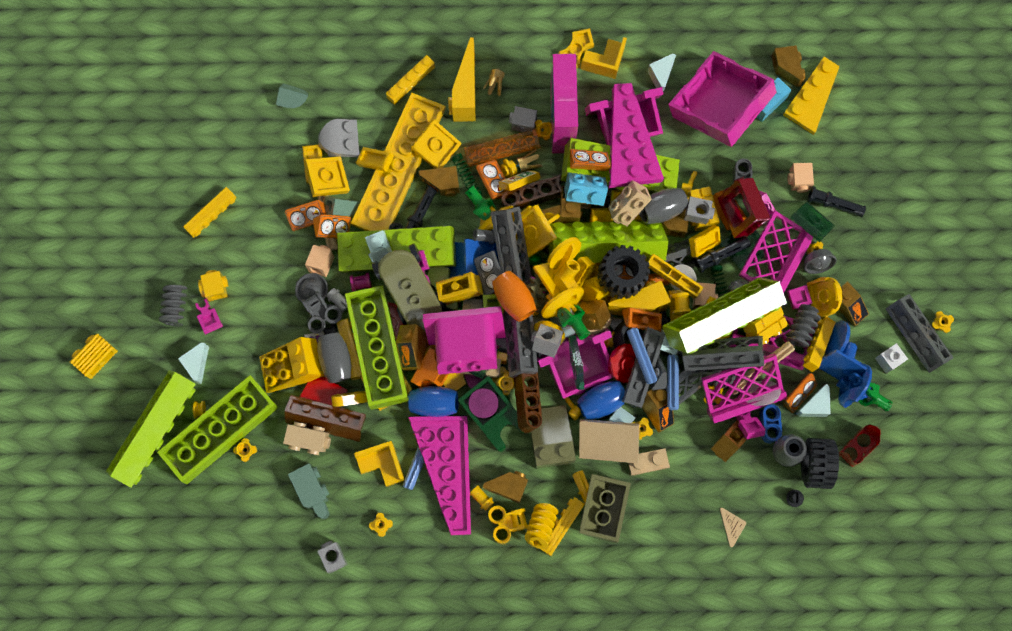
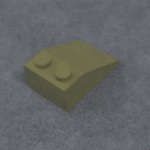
(553, 439)

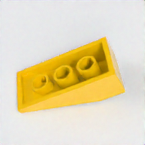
(463, 92)

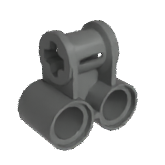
(319, 311)

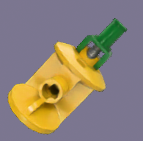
(484, 207)
(562, 288)

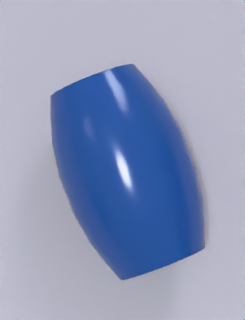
(601, 400)
(433, 401)

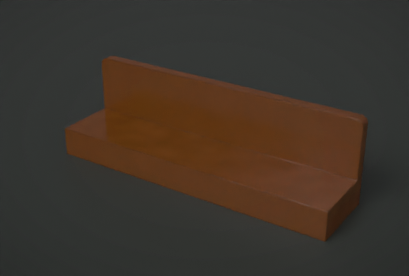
(335, 420)

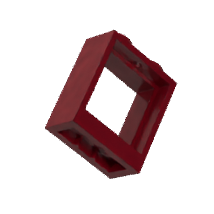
(754, 204)

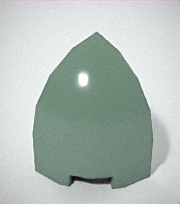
(291, 96)
(341, 206)

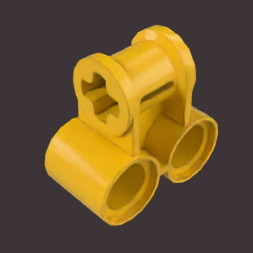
(679, 303)
(508, 522)

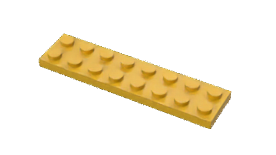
(389, 188)

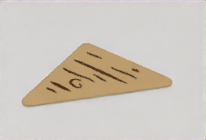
(733, 526)

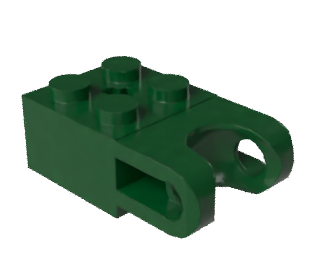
(503, 416)

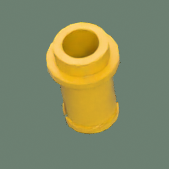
(482, 498)

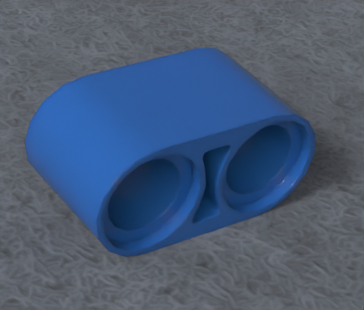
(774, 424)

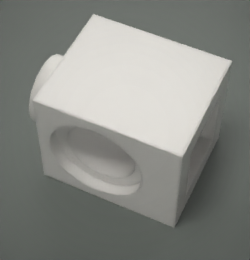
(891, 358)

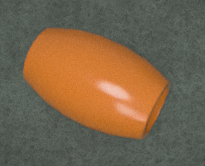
(514, 296)

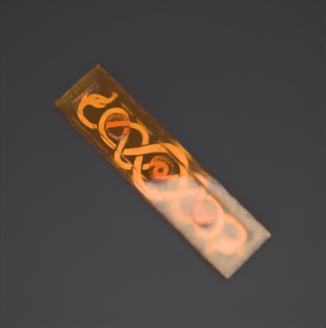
(502, 147)

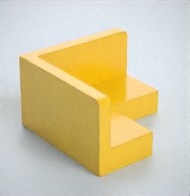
(605, 64)
(382, 458)

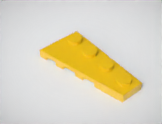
(811, 99)

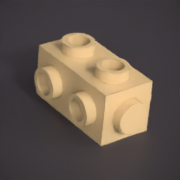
(629, 203)
(312, 439)

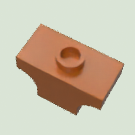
(428, 372)

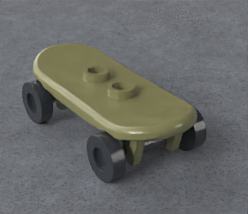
(408, 285)

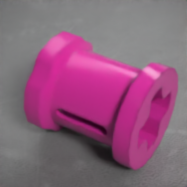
(360, 282)

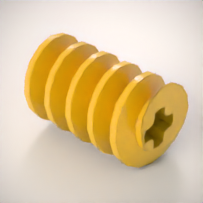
(541, 525)

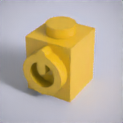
(213, 285)

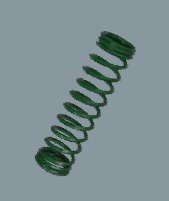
(458, 157)
(716, 269)

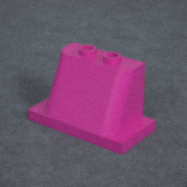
(648, 107)
(465, 338)
(594, 360)

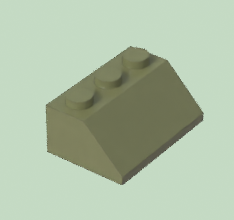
(605, 508)

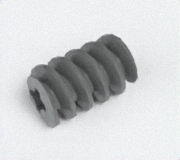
(171, 305)
(802, 326)

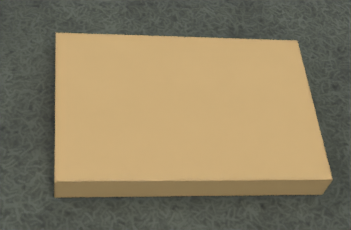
(609, 441)

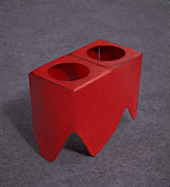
(874, 434)

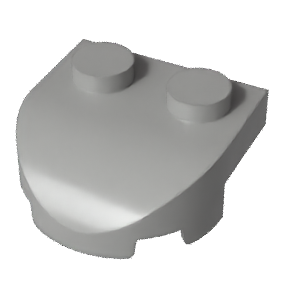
(340, 138)

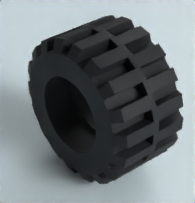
(629, 258)
(820, 464)

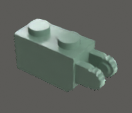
(310, 490)

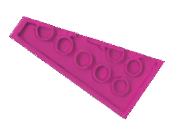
(630, 142)
(446, 458)

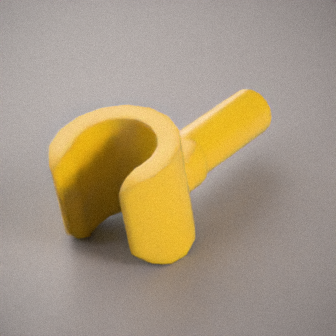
(687, 187)
(575, 412)

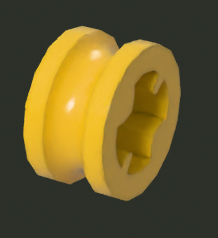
(199, 409)

